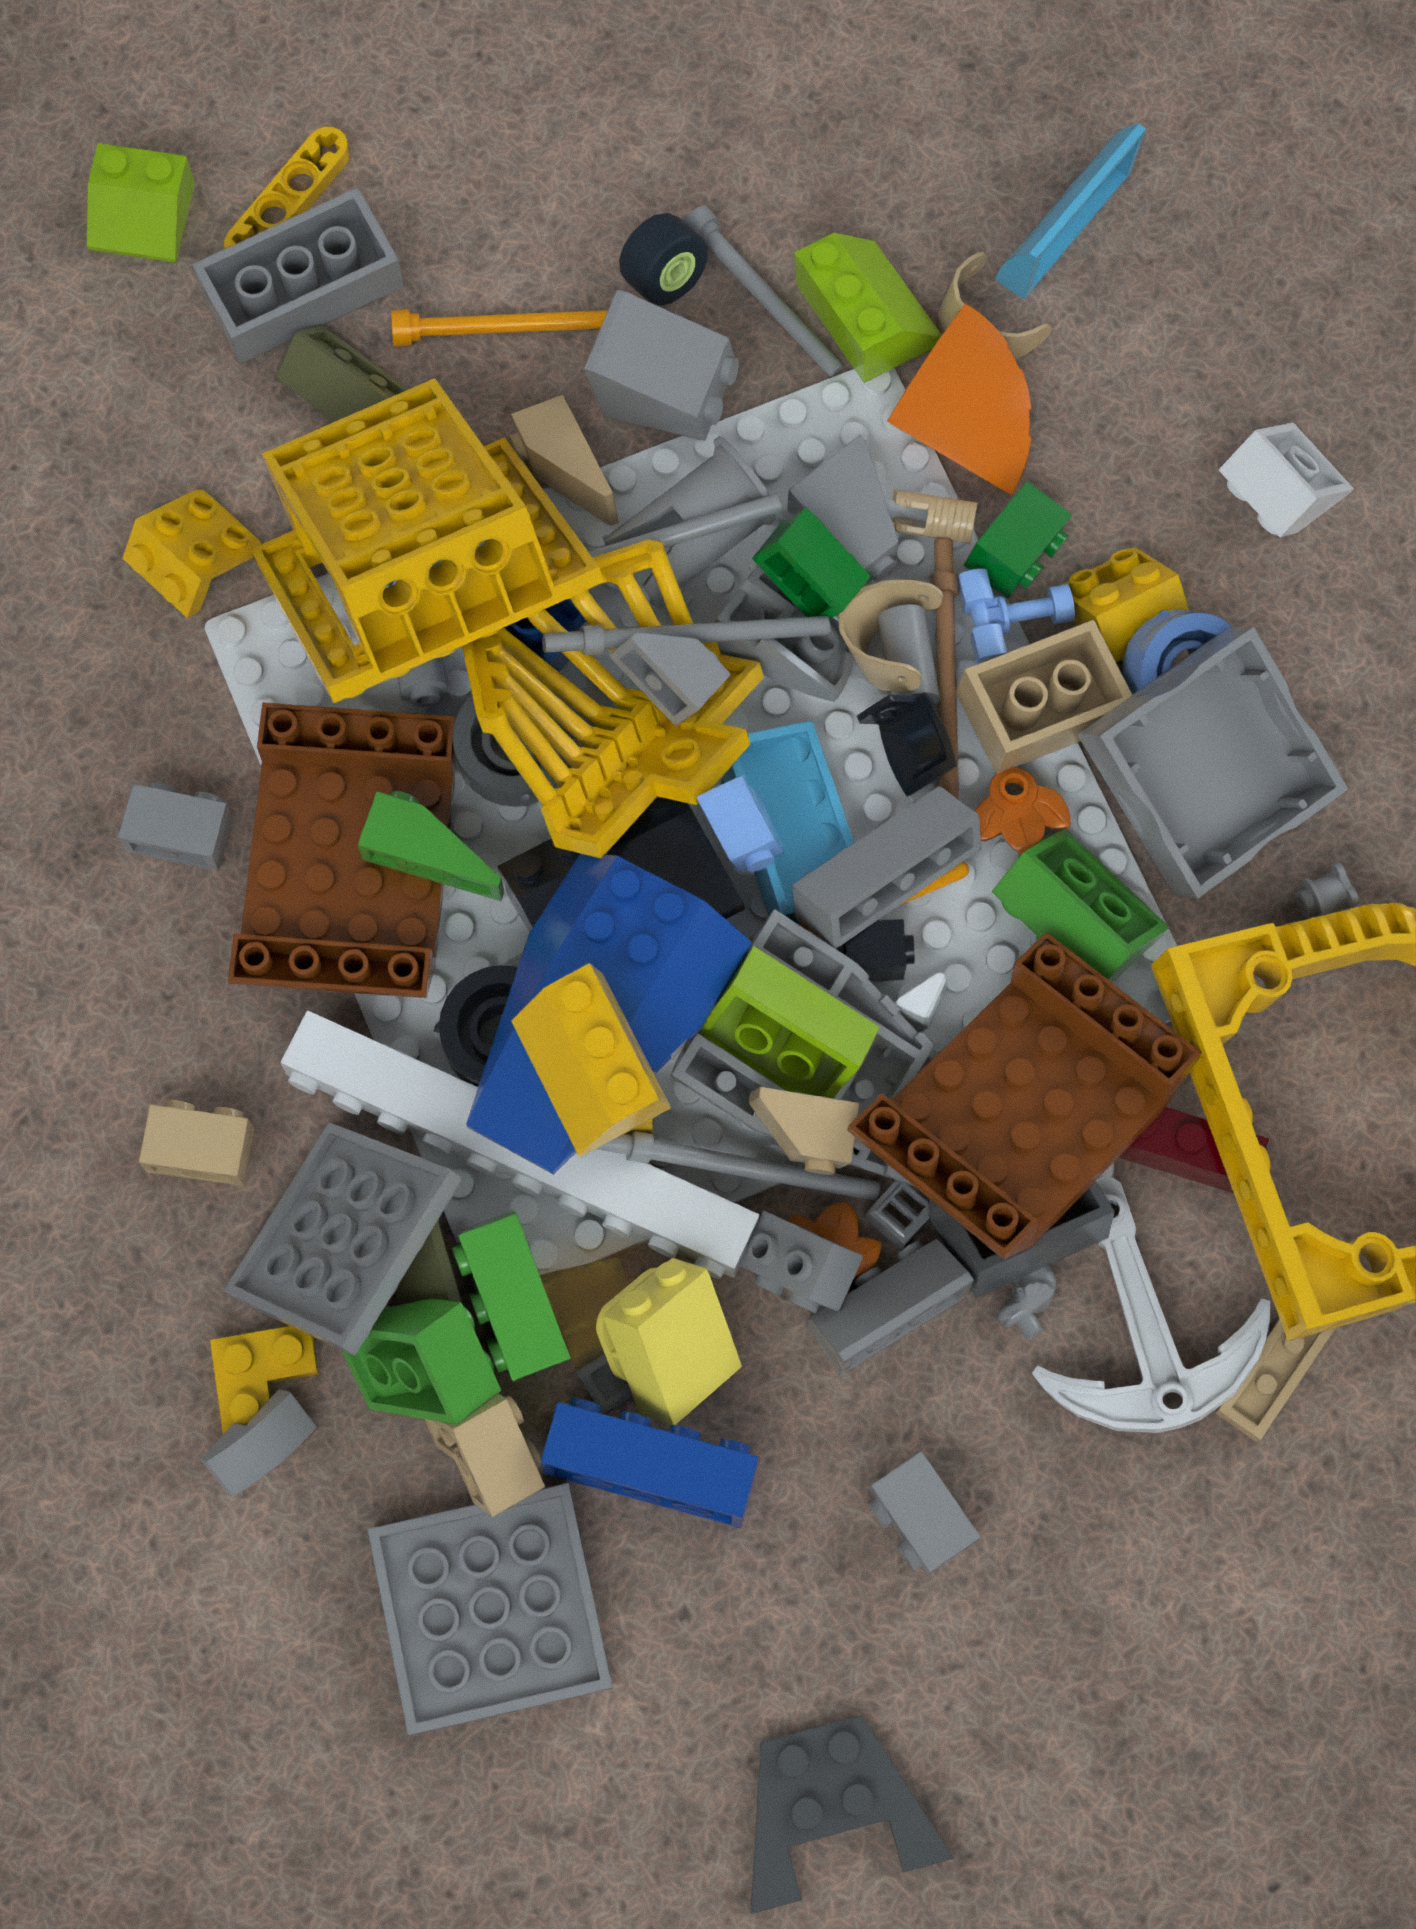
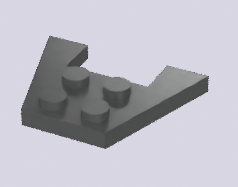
(825, 1786)

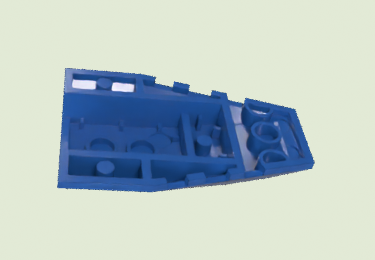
(661, 957)

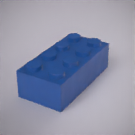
(650, 1463)

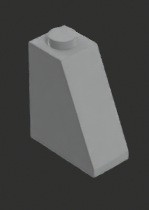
(852, 506)

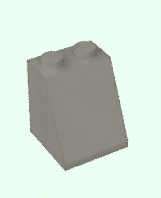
(659, 368)

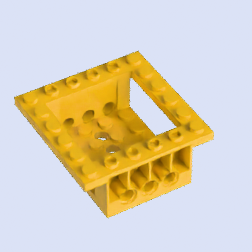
(384, 504)

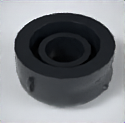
(464, 1013)

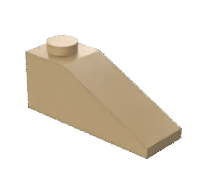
(561, 456)

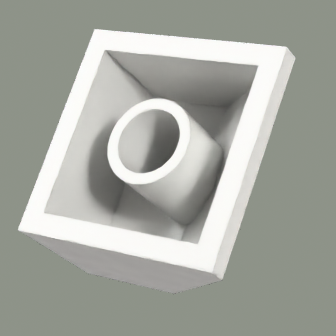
(1284, 479)

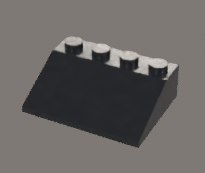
(661, 841)

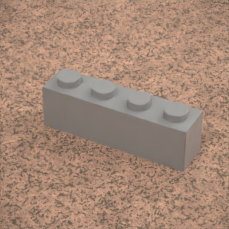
(886, 867)

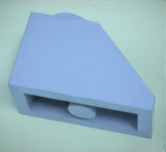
(741, 825)

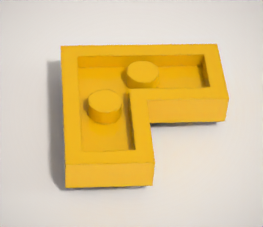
(252, 1361)

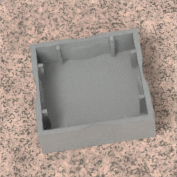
(1212, 761)

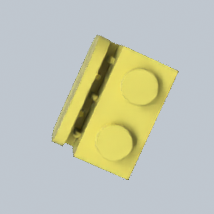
(668, 1340)

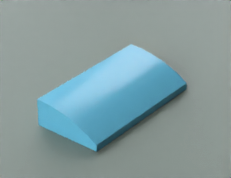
(1072, 212)
(802, 802)

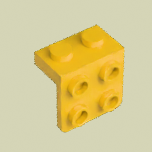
(186, 547)

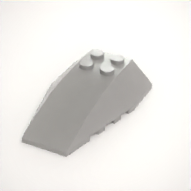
(888, 1067)

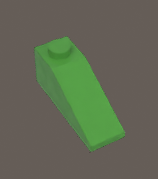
(416, 842)

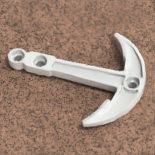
(1142, 1406)

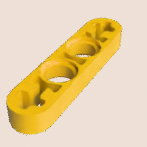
(281, 195)

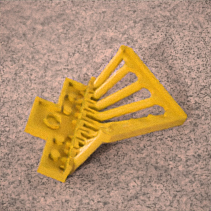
(632, 749)

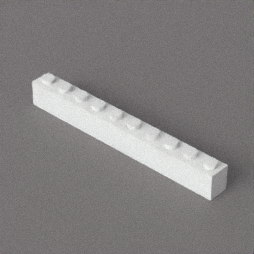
(437, 1107)

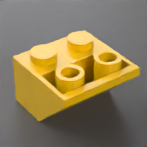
(1124, 595)

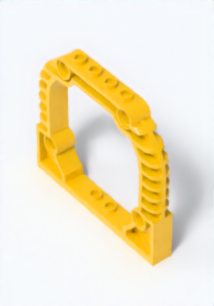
(1206, 993)

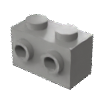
(801, 1262)

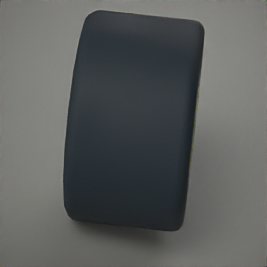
(663, 259)

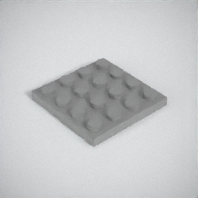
(343, 1237)
(489, 1611)

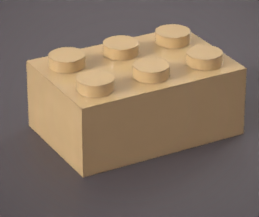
(1041, 695)

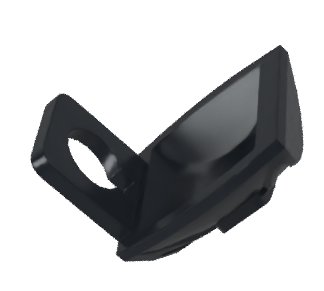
(912, 739)

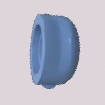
(1161, 639)

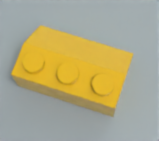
(589, 1059)

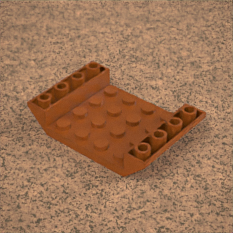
(310, 900)
(1030, 1099)

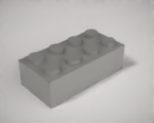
(298, 275)

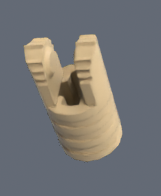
(945, 517)

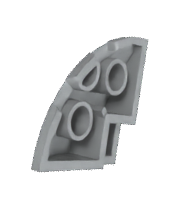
(807, 663)

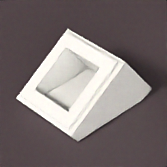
(922, 1002)

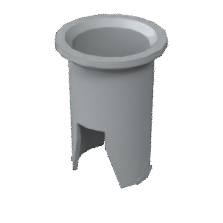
(711, 487)

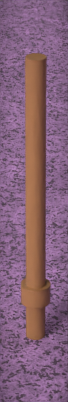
(947, 582)

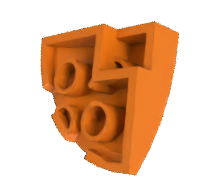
(971, 402)

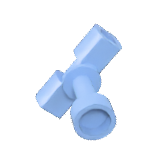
(993, 616)

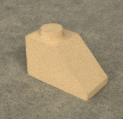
(808, 1127)

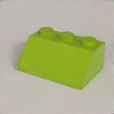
(863, 303)
(789, 1028)

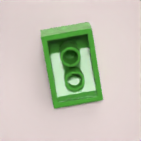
(424, 1363)

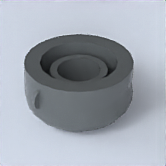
(484, 770)

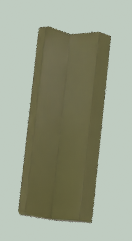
(334, 374)

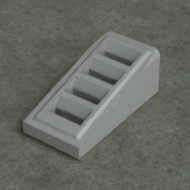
(890, 1226)

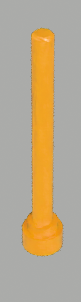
(411, 327)

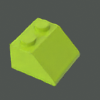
(138, 202)

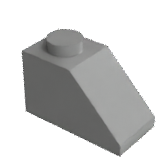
(671, 671)

